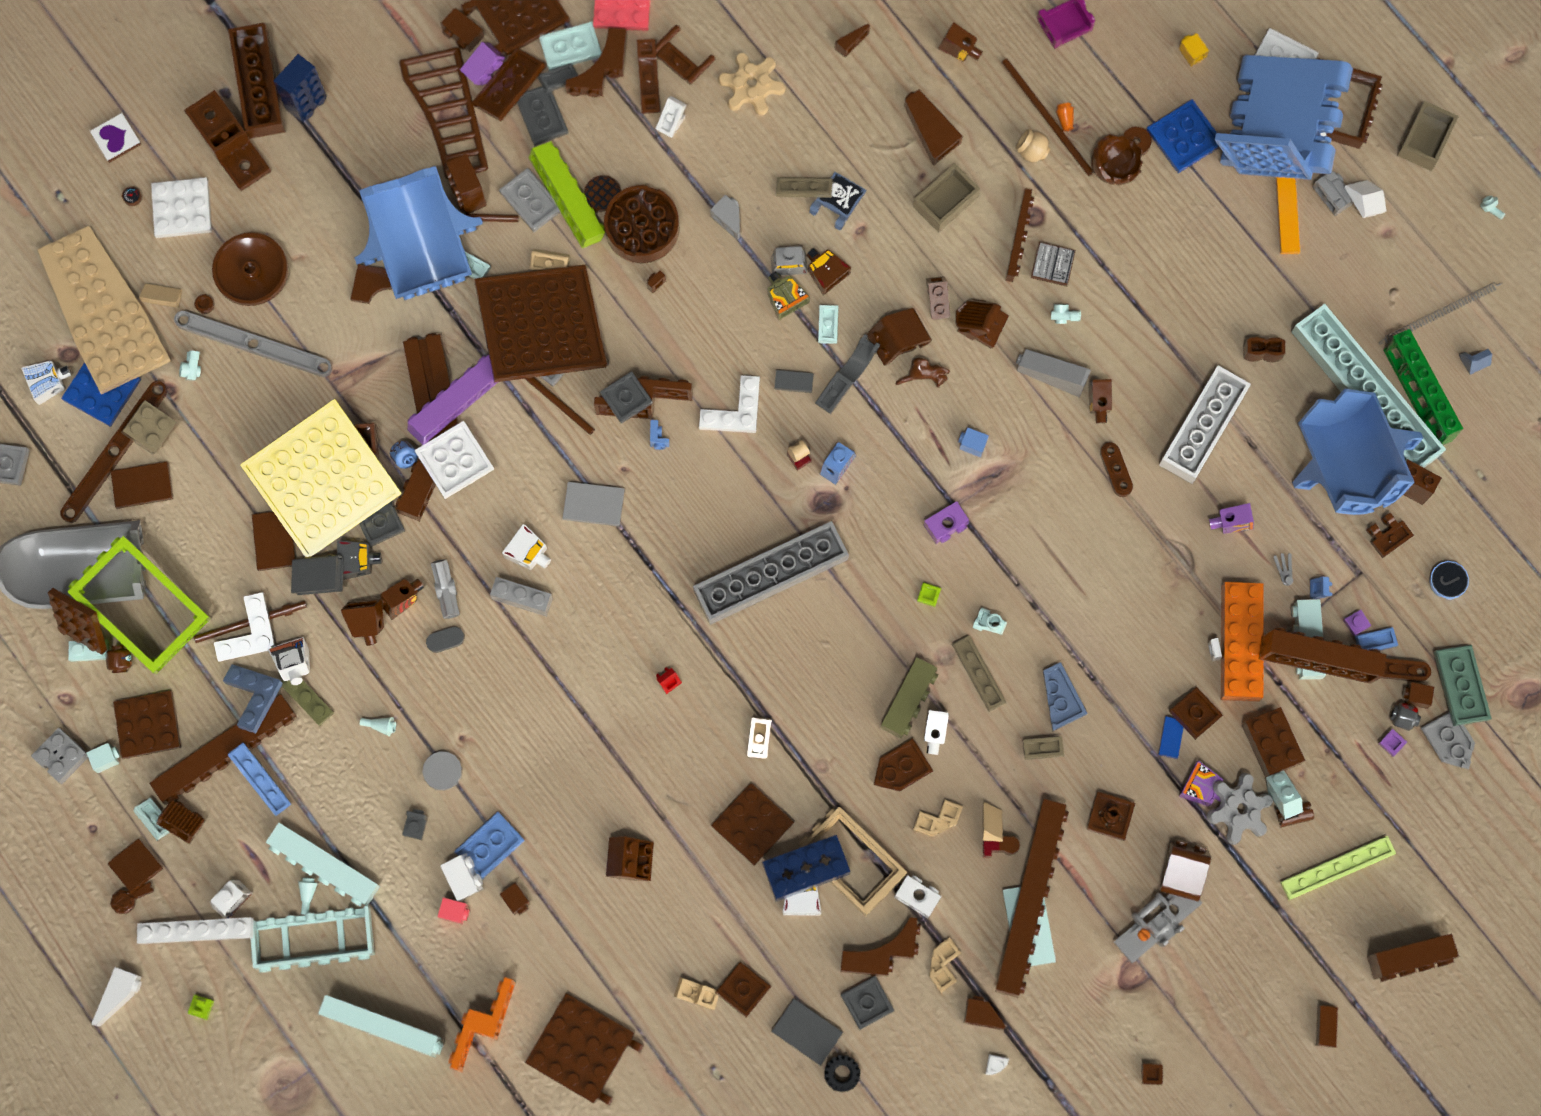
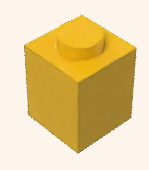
(1193, 49)

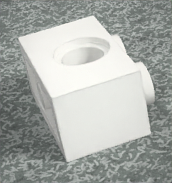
(924, 906)

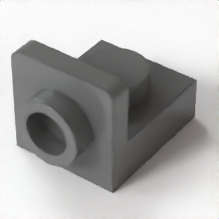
(415, 824)

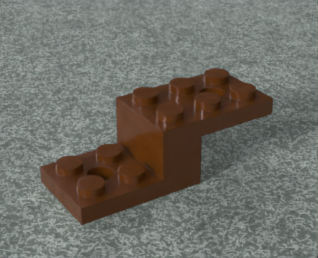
(227, 140)
(660, 388)

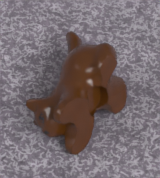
(923, 370)

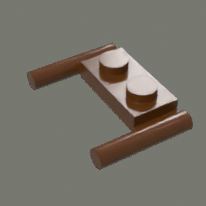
(678, 61)

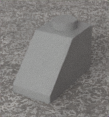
(727, 215)

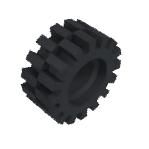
(854, 1073)

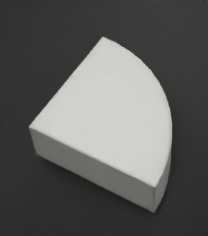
(995, 1064)

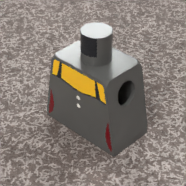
(357, 558)

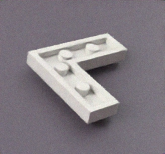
(741, 421)
(261, 631)

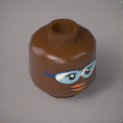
(118, 659)

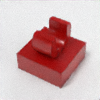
(668, 680)

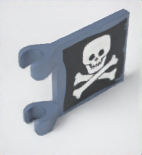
(844, 199)

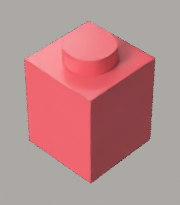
(453, 911)

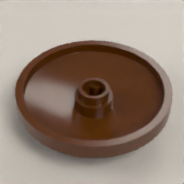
(250, 269)

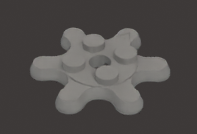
(1228, 813)

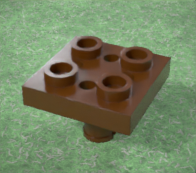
(1120, 808)

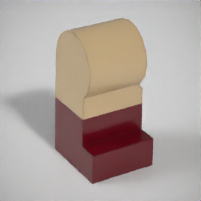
(799, 455)

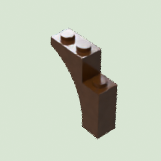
(609, 64)
(877, 961)

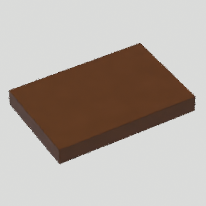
(141, 485)
(272, 542)

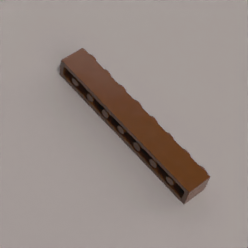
(214, 755)

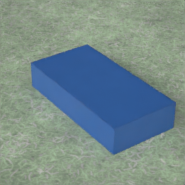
(1170, 738)

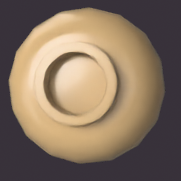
(1033, 146)

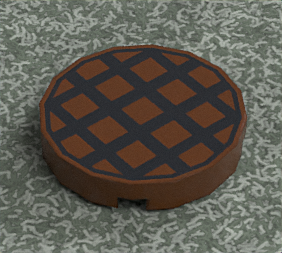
(600, 192)

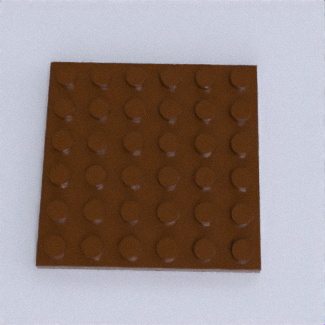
(540, 323)

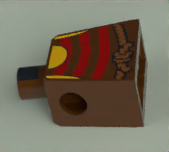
(400, 597)

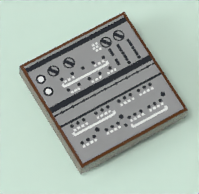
(1053, 264)

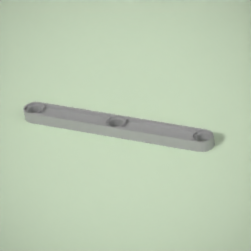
(265, 348)

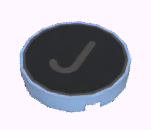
(1449, 580)

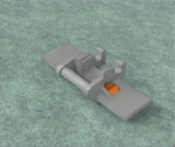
(1159, 930)

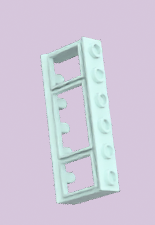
(311, 918)

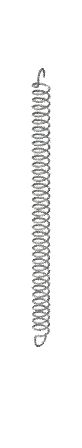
(1439, 316)

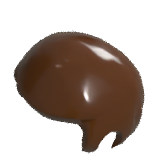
(1116, 160)

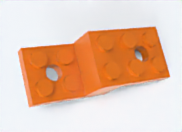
(482, 1024)

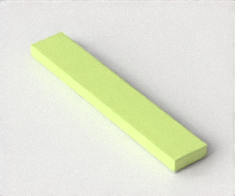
(1338, 868)

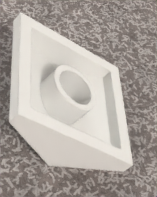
(1367, 198)

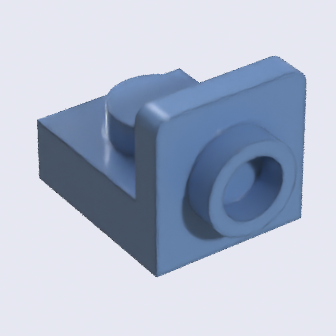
(655, 432)

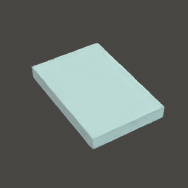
(570, 46)

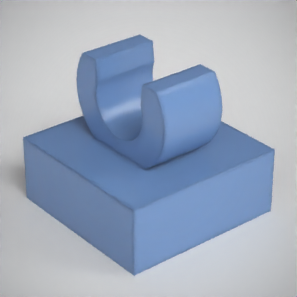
(1320, 588)

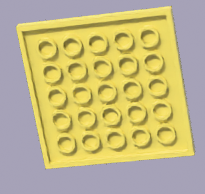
(321, 479)

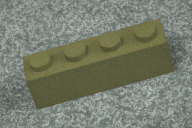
(909, 697)

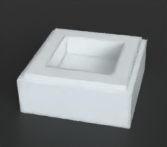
(1214, 649)

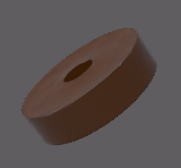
(1141, 135)

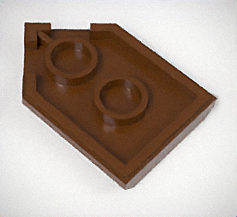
(902, 767)

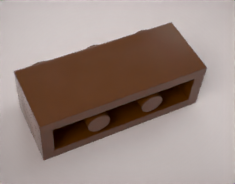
(416, 492)

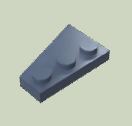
(1062, 697)

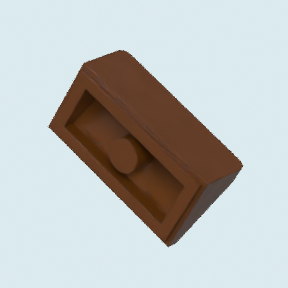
(1327, 1026)

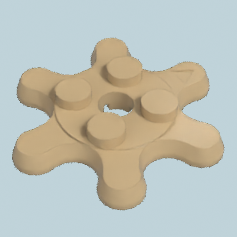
(746, 94)

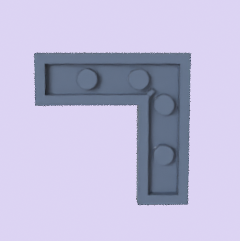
(264, 690)

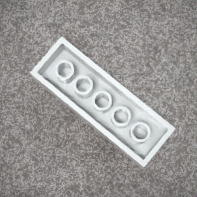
(1205, 424)

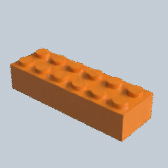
(1241, 641)

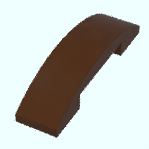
(648, 76)

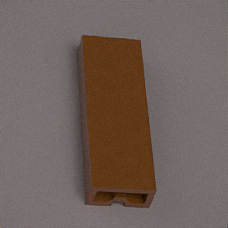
(427, 371)

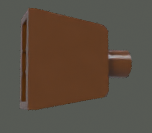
(364, 619)

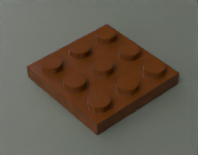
(77, 621)
(147, 724)
(752, 824)

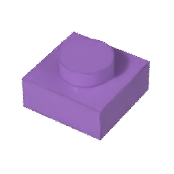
(1357, 623)
(1392, 743)

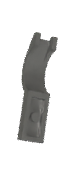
(847, 375)

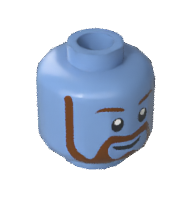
(403, 454)

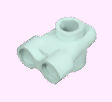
(1062, 314)
(190, 369)
(986, 621)

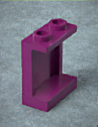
(1066, 22)

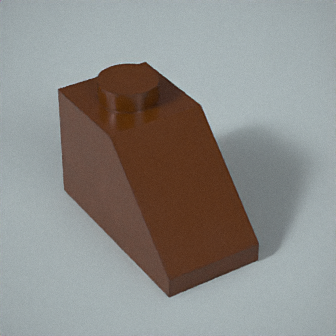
(982, 1014)

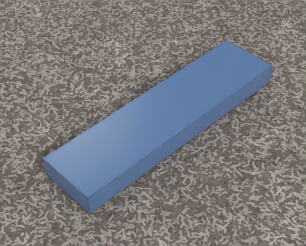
(259, 779)

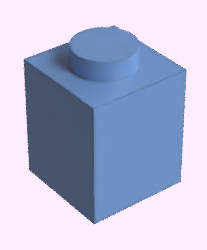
(973, 442)

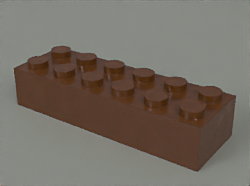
(255, 81)
(1322, 655)

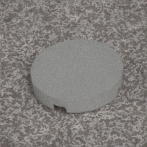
(442, 770)

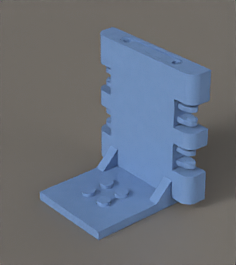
(1285, 116)

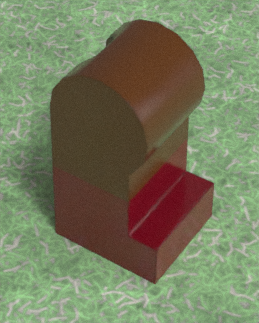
(1009, 846)

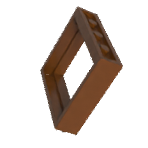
(1373, 81)

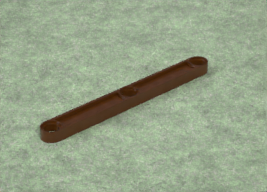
(105, 463)

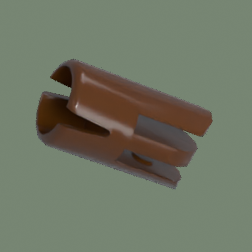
(1306, 815)

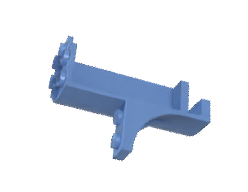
(416, 233)
(1355, 453)

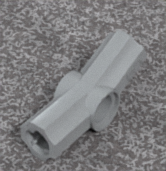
(445, 589)

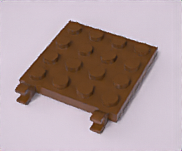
(518, 21)
(581, 1049)

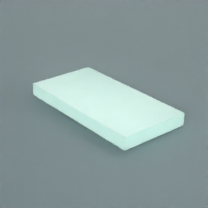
(1044, 947)

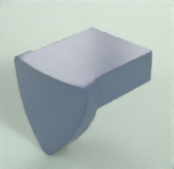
(1476, 362)

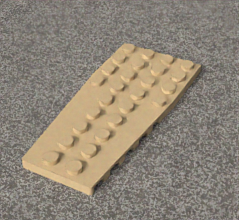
(101, 311)

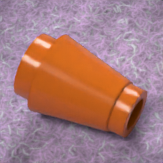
(1066, 116)

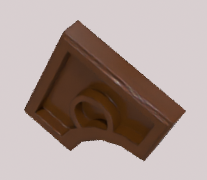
(368, 283)

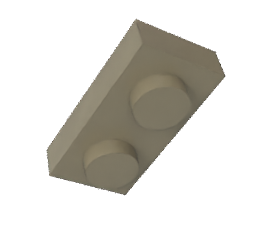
(1043, 748)

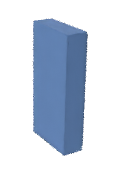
(1379, 639)

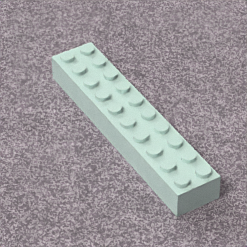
(1353, 369)

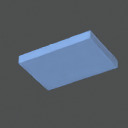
(491, 844)

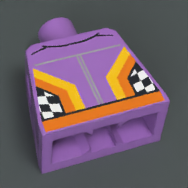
(1241, 517)
(1200, 785)

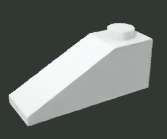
(118, 991)

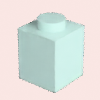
(103, 757)

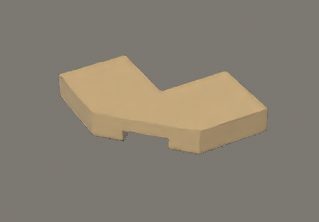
(932, 825)
(939, 972)

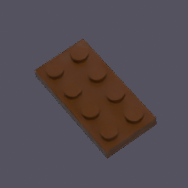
(508, 84)

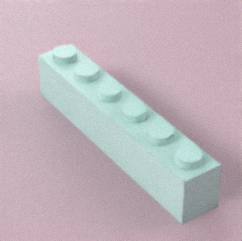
(322, 864)

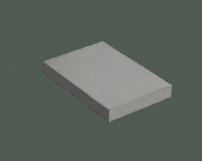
(530, 200)
(593, 504)

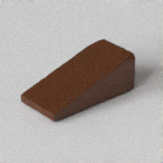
(850, 41)

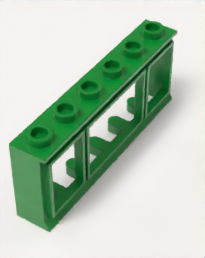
(1427, 383)

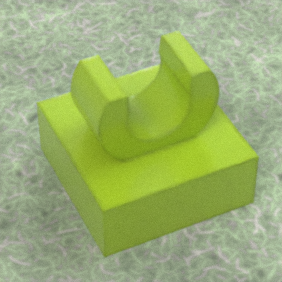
(200, 1007)

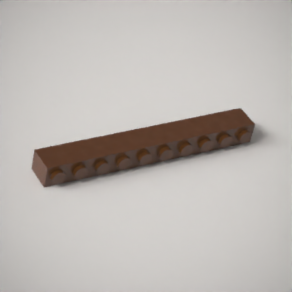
(1030, 900)

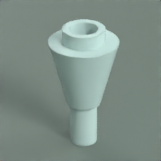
(384, 725)
(307, 889)

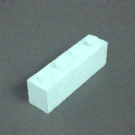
(1308, 621)

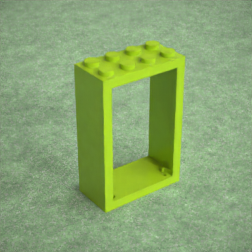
(123, 544)

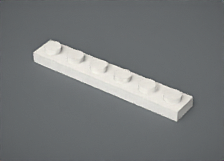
(195, 930)

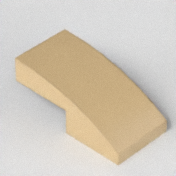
(696, 994)

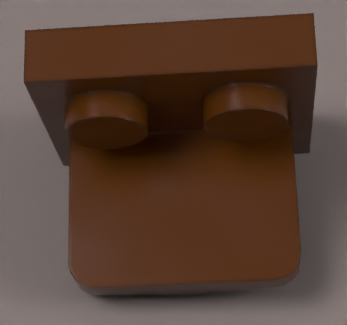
(981, 321)

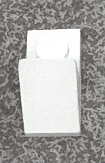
(671, 116)

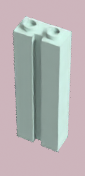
(381, 1026)

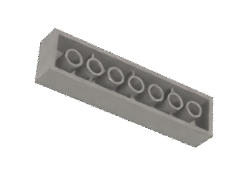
(770, 572)

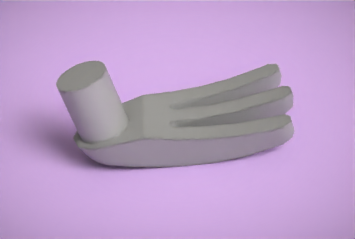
(1286, 576)

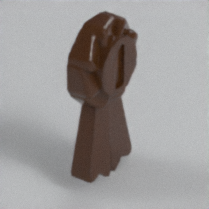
(124, 902)

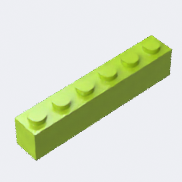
(566, 194)

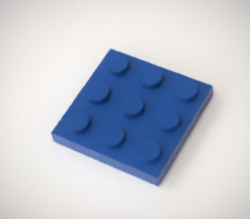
(1184, 136)
(87, 398)

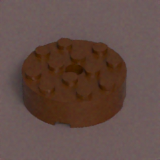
(639, 242)

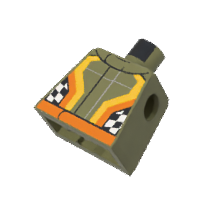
(786, 295)

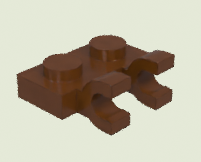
(1393, 538)

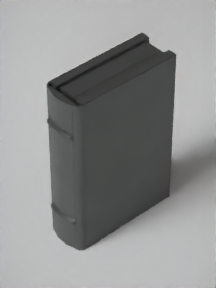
(317, 575)

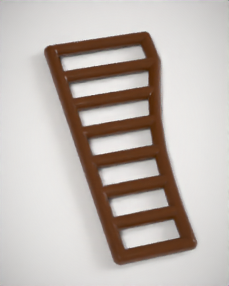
(428, 110)

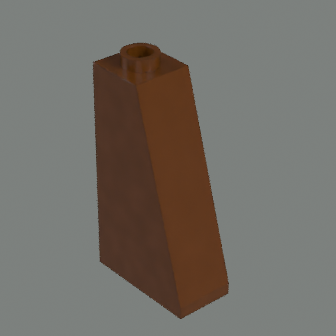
(933, 128)

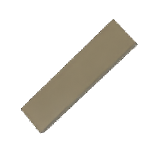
(979, 673)

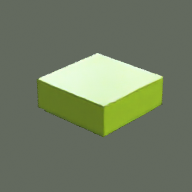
(929, 594)

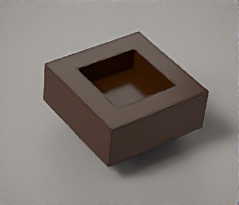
(655, 281)
(1152, 1074)

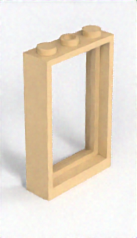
(885, 887)

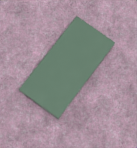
(1462, 685)

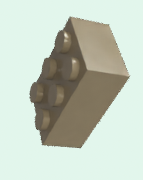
(1428, 136)
(946, 197)

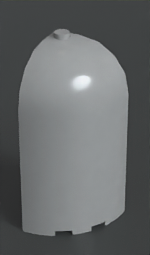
(56, 557)

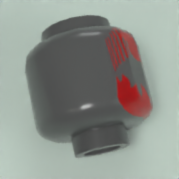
(1405, 716)

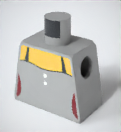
(789, 261)

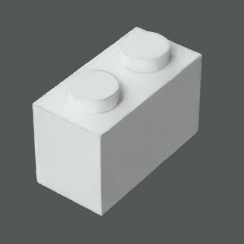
(462, 877)

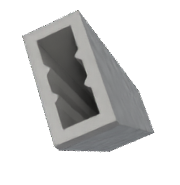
(1053, 371)

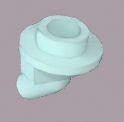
(1489, 205)

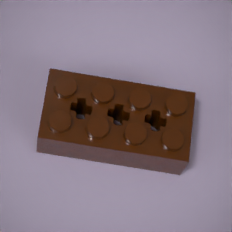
(1414, 956)

